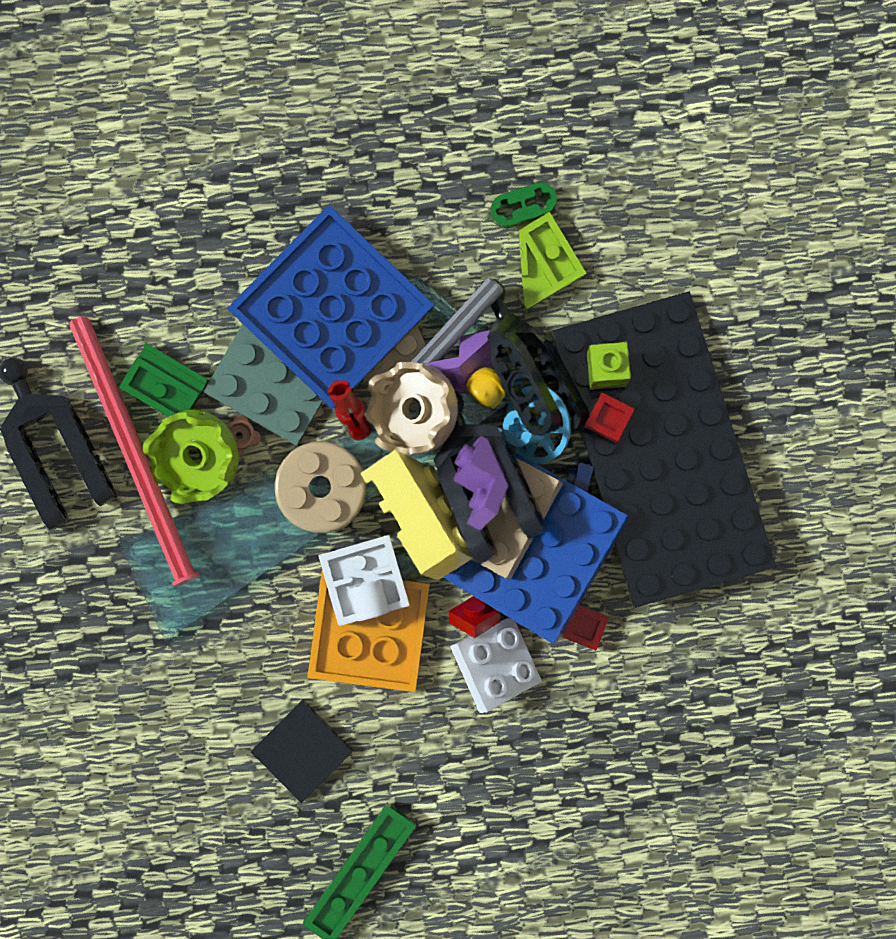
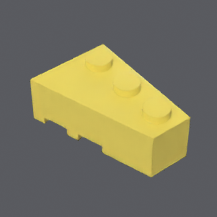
(422, 513)

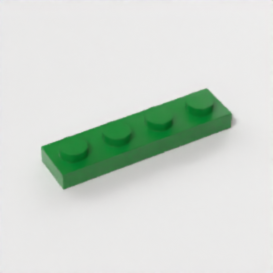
(359, 873)

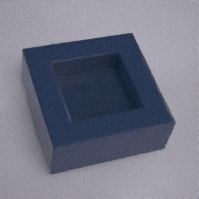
(581, 476)

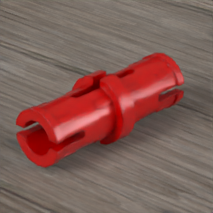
(343, 399)

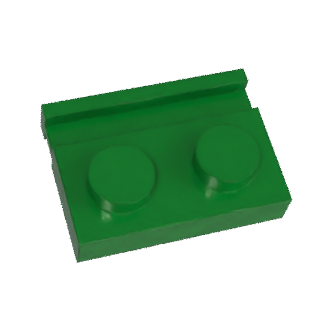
(163, 382)

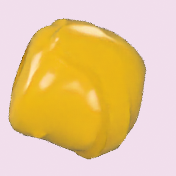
(486, 387)

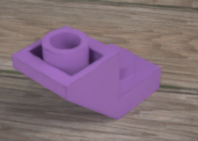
(473, 355)
(483, 476)

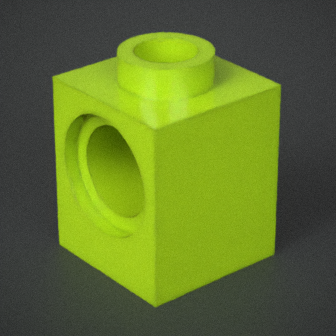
(608, 365)

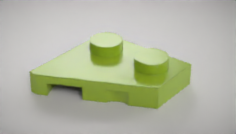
(546, 261)

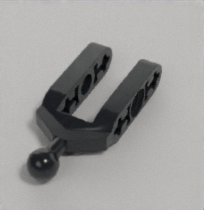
(523, 339)
(31, 409)
(518, 491)

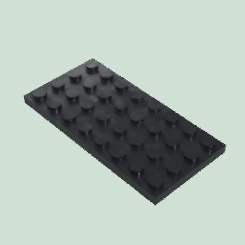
(676, 459)

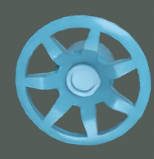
(519, 436)

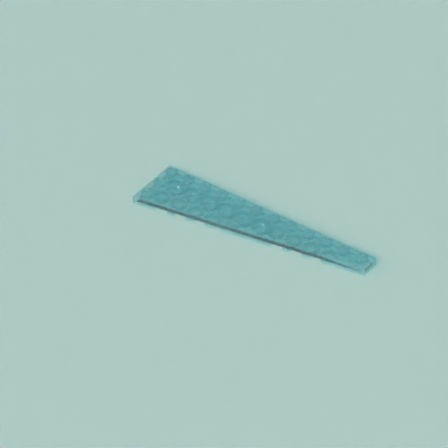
(243, 536)

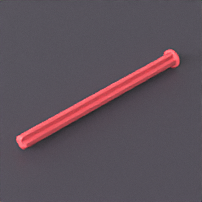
(133, 452)

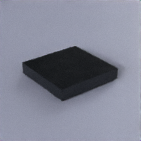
(301, 751)

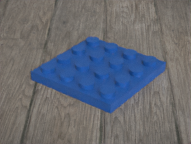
(330, 305)
(554, 567)

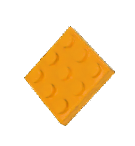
(373, 650)

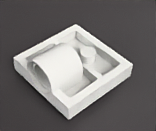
(364, 580)
(496, 665)

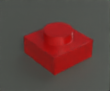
(609, 417)
(474, 617)
(586, 627)

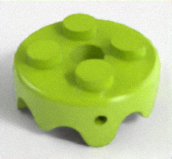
(173, 465)

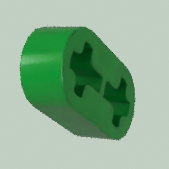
(520, 197)

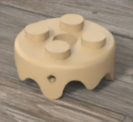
(390, 405)
(324, 513)

